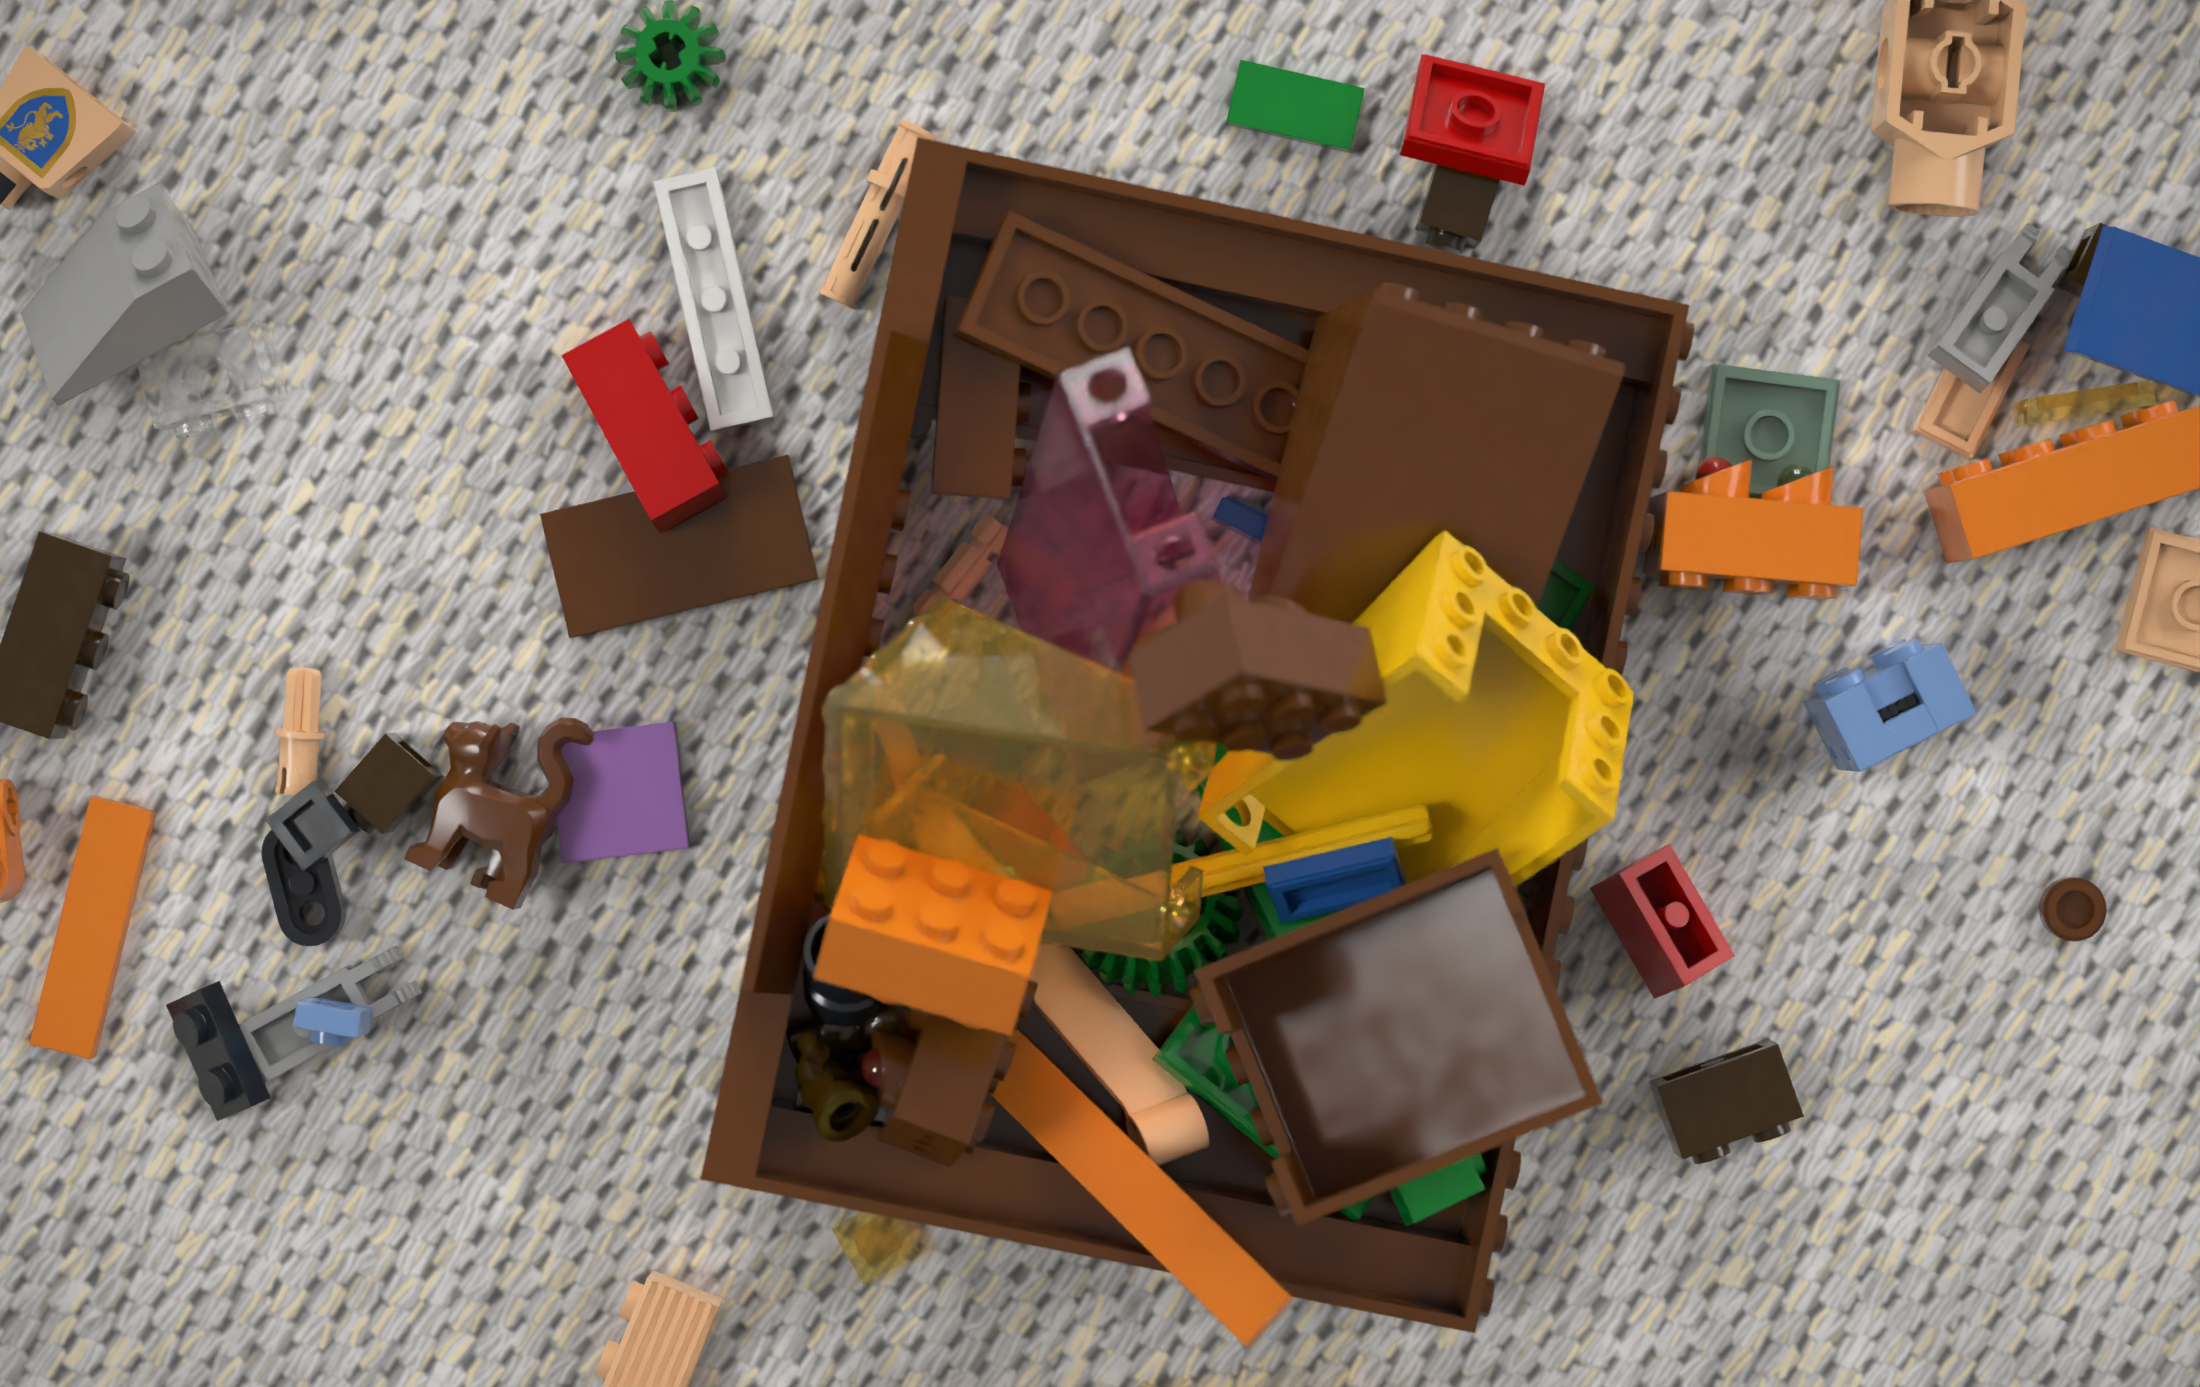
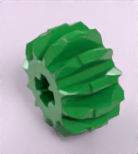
(693, 57)

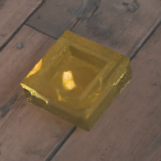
(875, 1243)

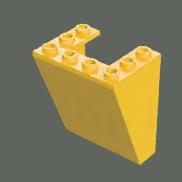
(1484, 723)

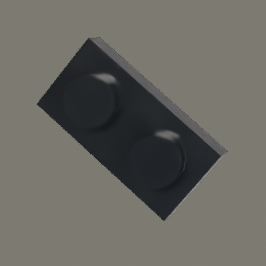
(217, 1051)

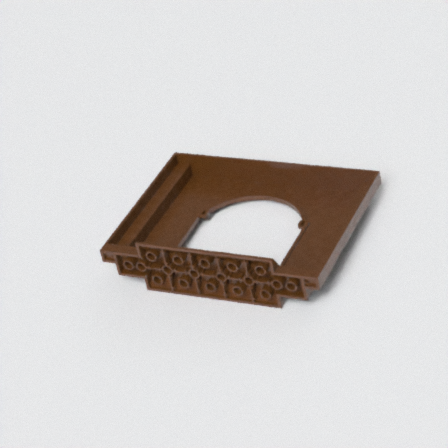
(1279, 279)

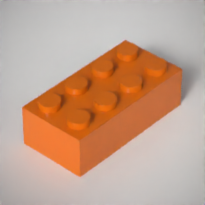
(2059, 489)

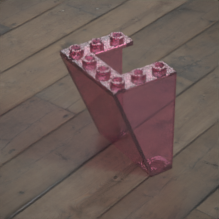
(1100, 522)

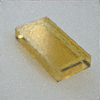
(2083, 403)

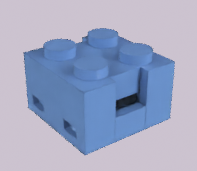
(1889, 706)

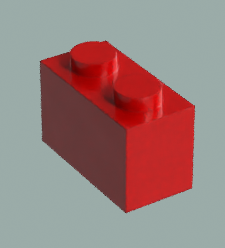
(1662, 922)

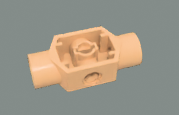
(1945, 97)

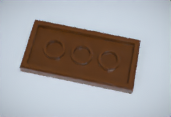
(622, 571)

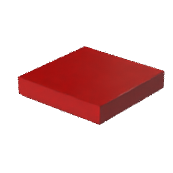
(1473, 119)

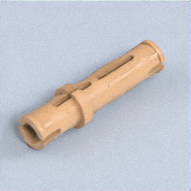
(846, 284)

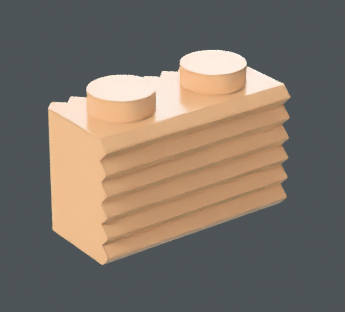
(663, 1334)

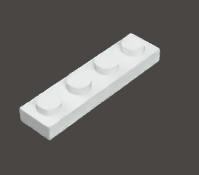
(714, 299)

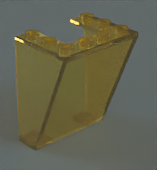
(1017, 767)

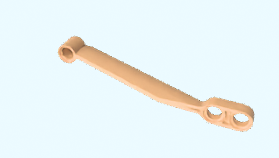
(1119, 1054)

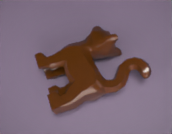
(493, 815)

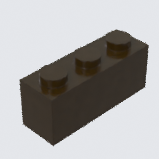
(57, 634)

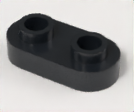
(294, 888)

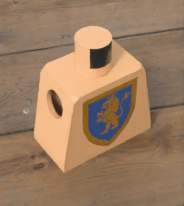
(51, 130)

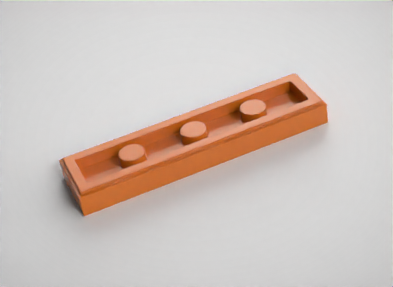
(92, 927)

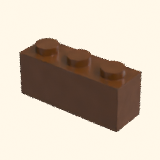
(976, 417)

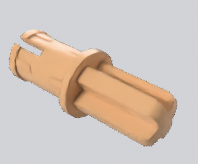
(300, 734)

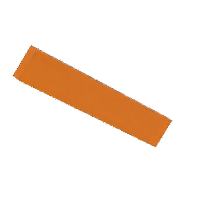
(1140, 1194)

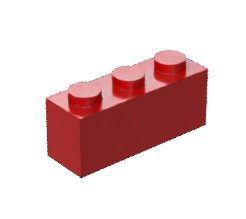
(647, 424)

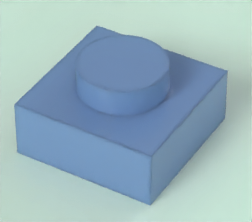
(332, 1020)

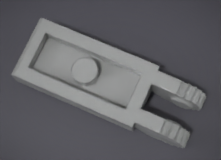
(1998, 313)
(282, 1047)

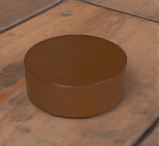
(2072, 909)

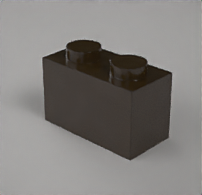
(1727, 1101)

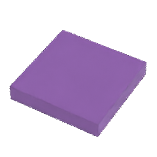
(624, 795)

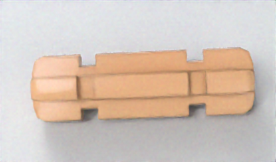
(965, 566)

